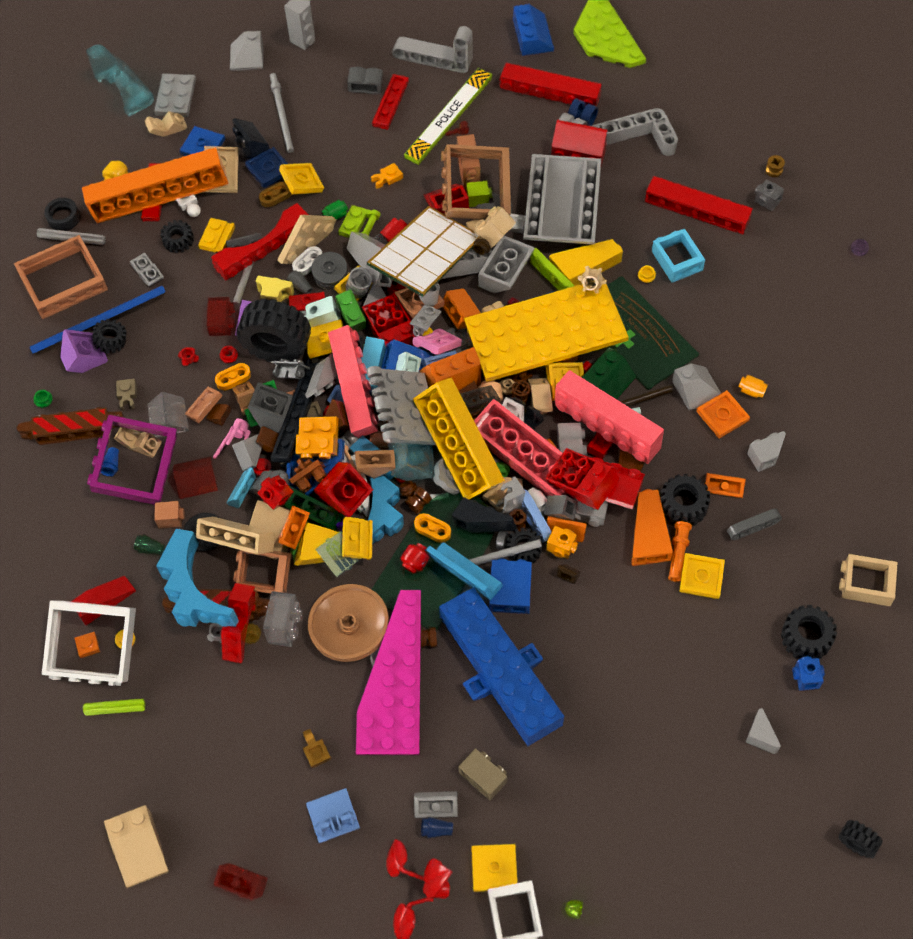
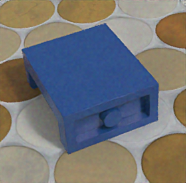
(516, 582)

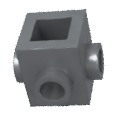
(769, 194)

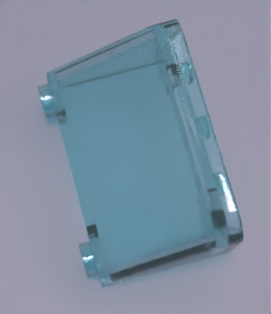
(110, 67)

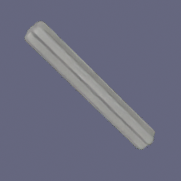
(65, 235)

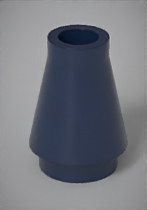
(434, 827)

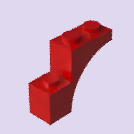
(233, 638)

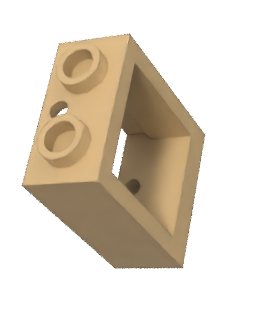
(866, 595)

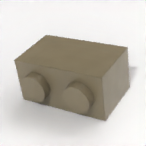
(483, 774)

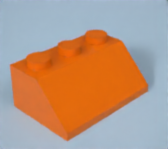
(462, 367)

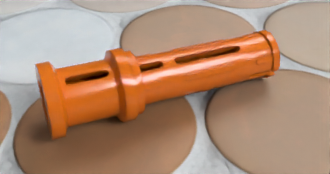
(680, 543)

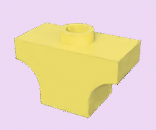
(274, 288)

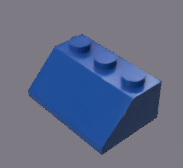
(531, 30)

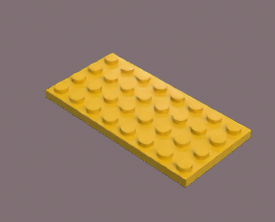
(544, 330)

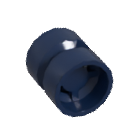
(585, 112)

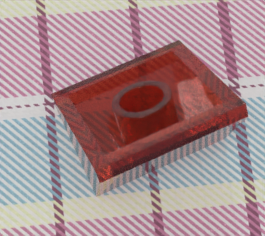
(195, 477)

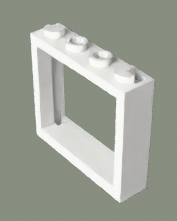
(52, 637)

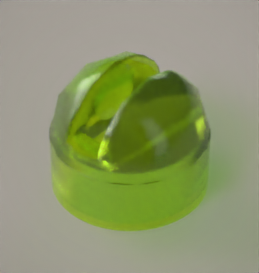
(574, 908)

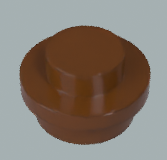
(407, 488)

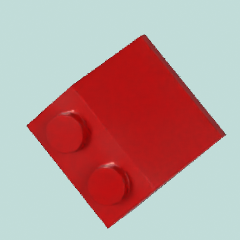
(343, 489)

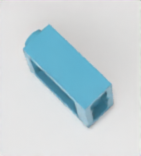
(683, 269)

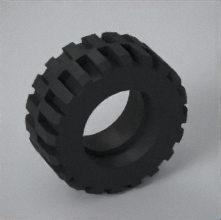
(273, 330)

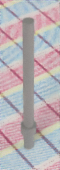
(276, 89)

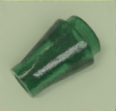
(145, 544)

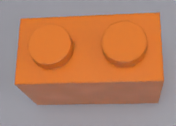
(459, 306)

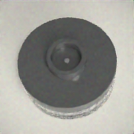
(329, 270)

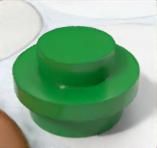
(43, 398)

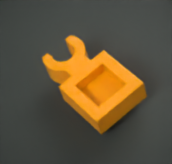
(387, 175)

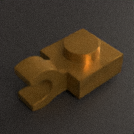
(316, 750)

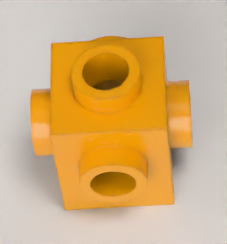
(562, 542)

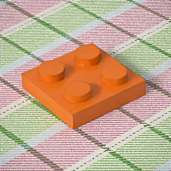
(723, 414)

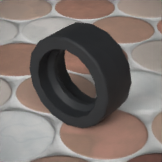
(57, 205)

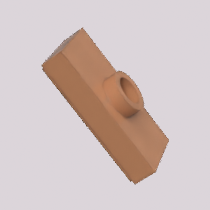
(203, 404)

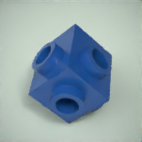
(808, 673)

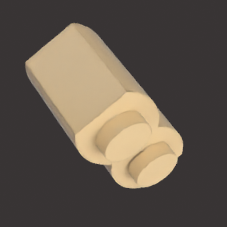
(494, 226)

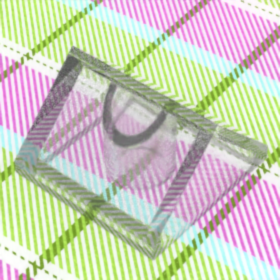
(168, 411)

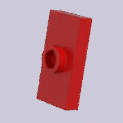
(302, 300)

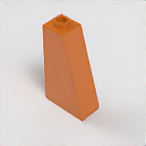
(651, 534)

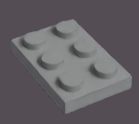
(175, 94)

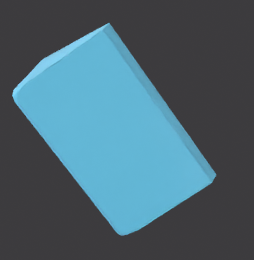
(242, 488)

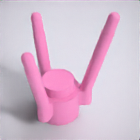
(239, 429)

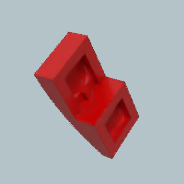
(599, 446)

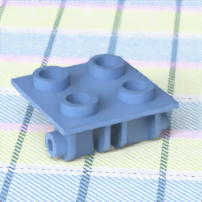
(332, 815)

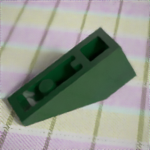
(318, 510)

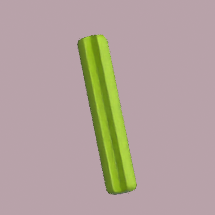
(114, 707)

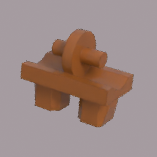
(306, 471)

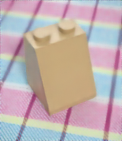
(271, 520)

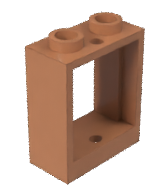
(468, 167)
(282, 571)

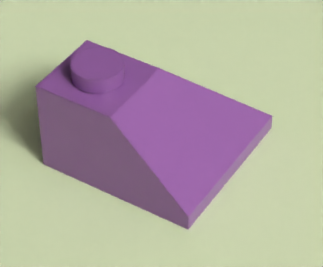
(79, 352)

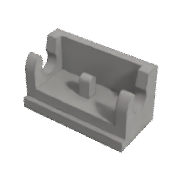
(514, 496)

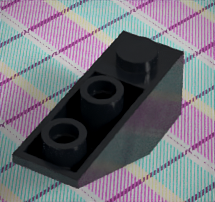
(478, 518)

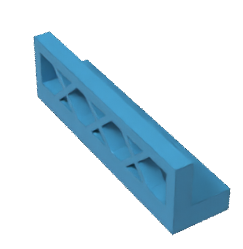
(465, 570)

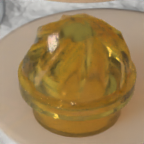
(253, 633)

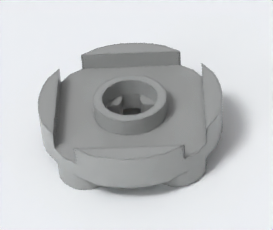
(444, 479)

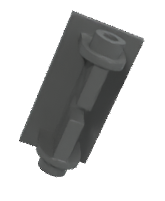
(243, 241)
(289, 369)

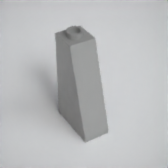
(363, 248)

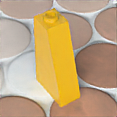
(573, 261)

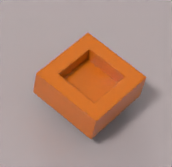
(87, 644)

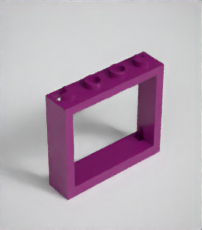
(127, 493)

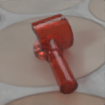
(464, 129)

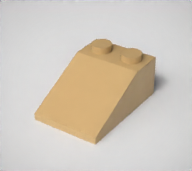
(136, 846)

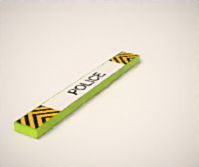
(448, 116)

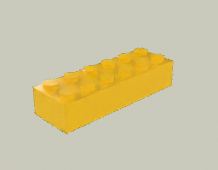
(458, 439)

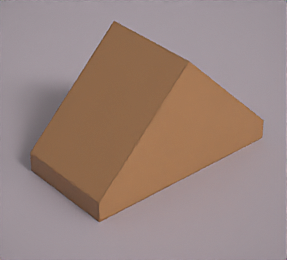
(243, 394)
(375, 462)

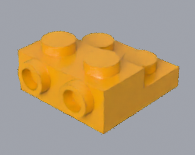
(317, 437)

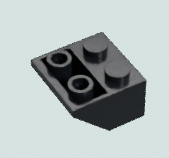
(249, 138)

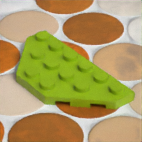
(605, 35)

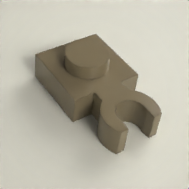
(125, 392)

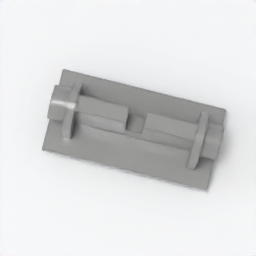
(424, 319)

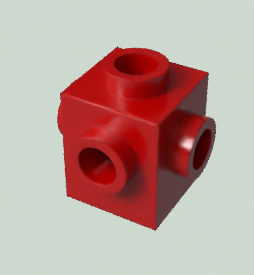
(275, 491)

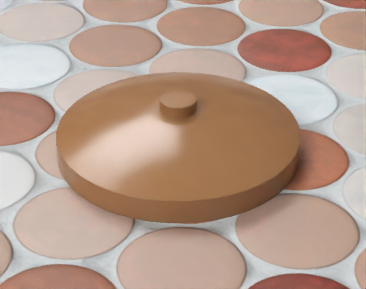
(348, 622)

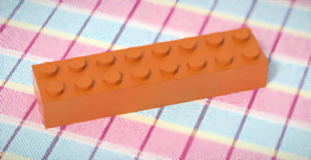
(155, 185)

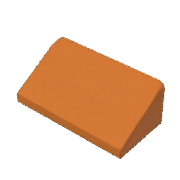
(725, 485)
(293, 527)
(577, 527)

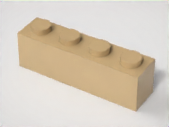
(235, 535)

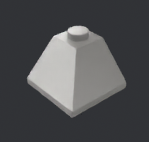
(247, 52)
(694, 385)

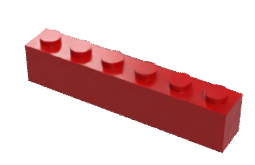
(549, 85)
(698, 205)

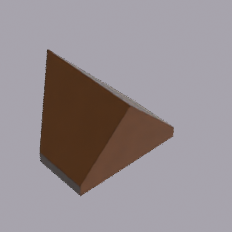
(338, 409)

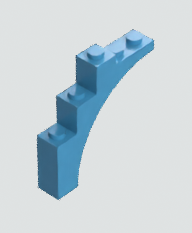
(385, 495)
(190, 604)

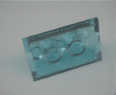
(412, 461)

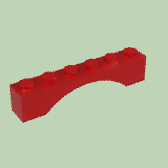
(233, 260)

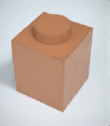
(169, 514)

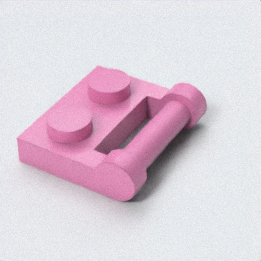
(437, 342)

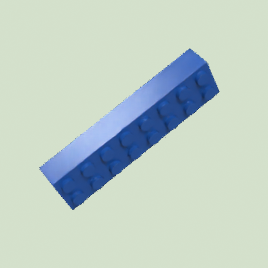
(502, 666)

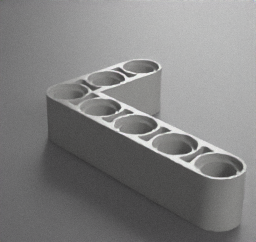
(437, 55)
(643, 123)
(469, 264)

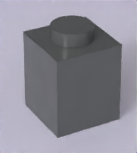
(561, 507)

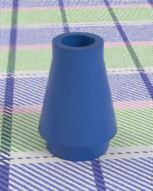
(110, 463)

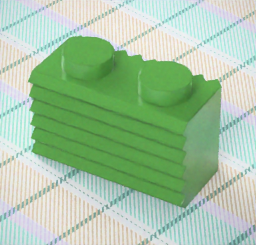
(350, 310)

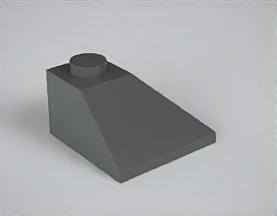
(269, 406)

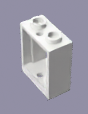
(512, 890)

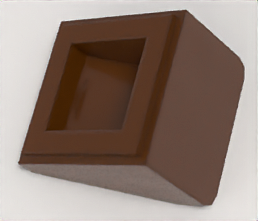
(219, 414)
(267, 439)

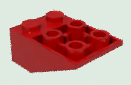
(389, 320)
(583, 478)

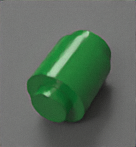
(336, 209)

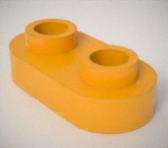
(232, 376)
(434, 527)

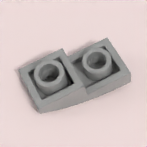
(146, 269)

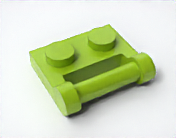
(355, 219)

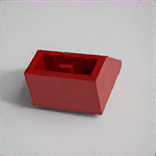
(458, 194)

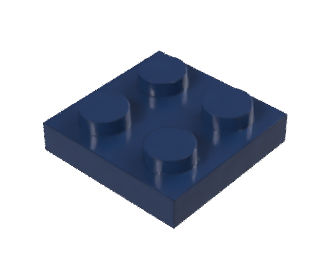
(266, 167)

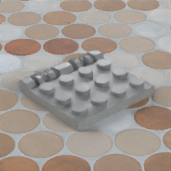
(396, 405)

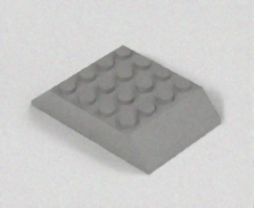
(562, 199)

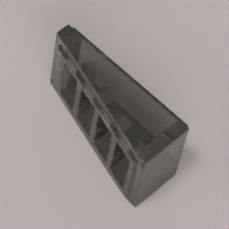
(474, 394)

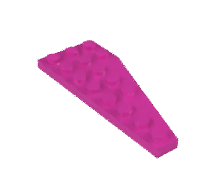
(391, 701)

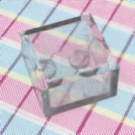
(282, 619)

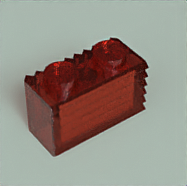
(219, 316)
(240, 881)

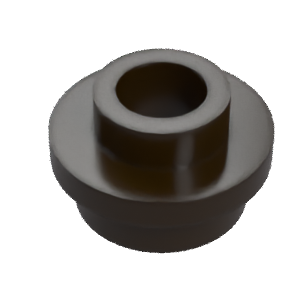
(481, 246)

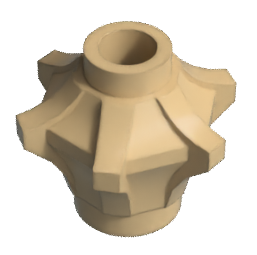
(592, 285)

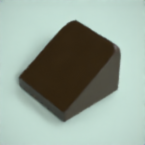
(568, 573)

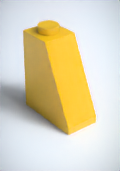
(311, 539)

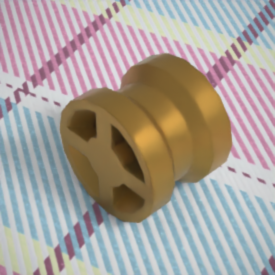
(775, 166)

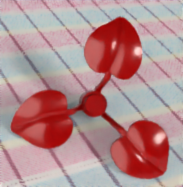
(434, 887)

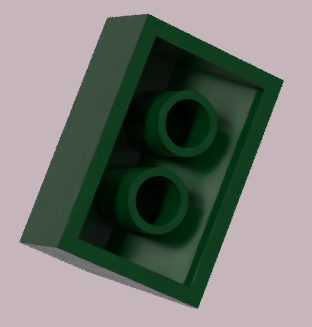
(611, 373)

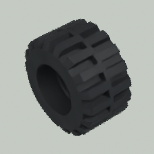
(687, 487)
(812, 618)

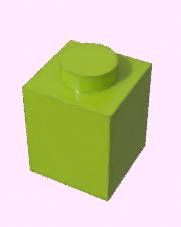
(478, 193)

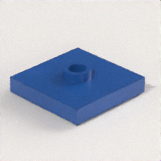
(198, 139)

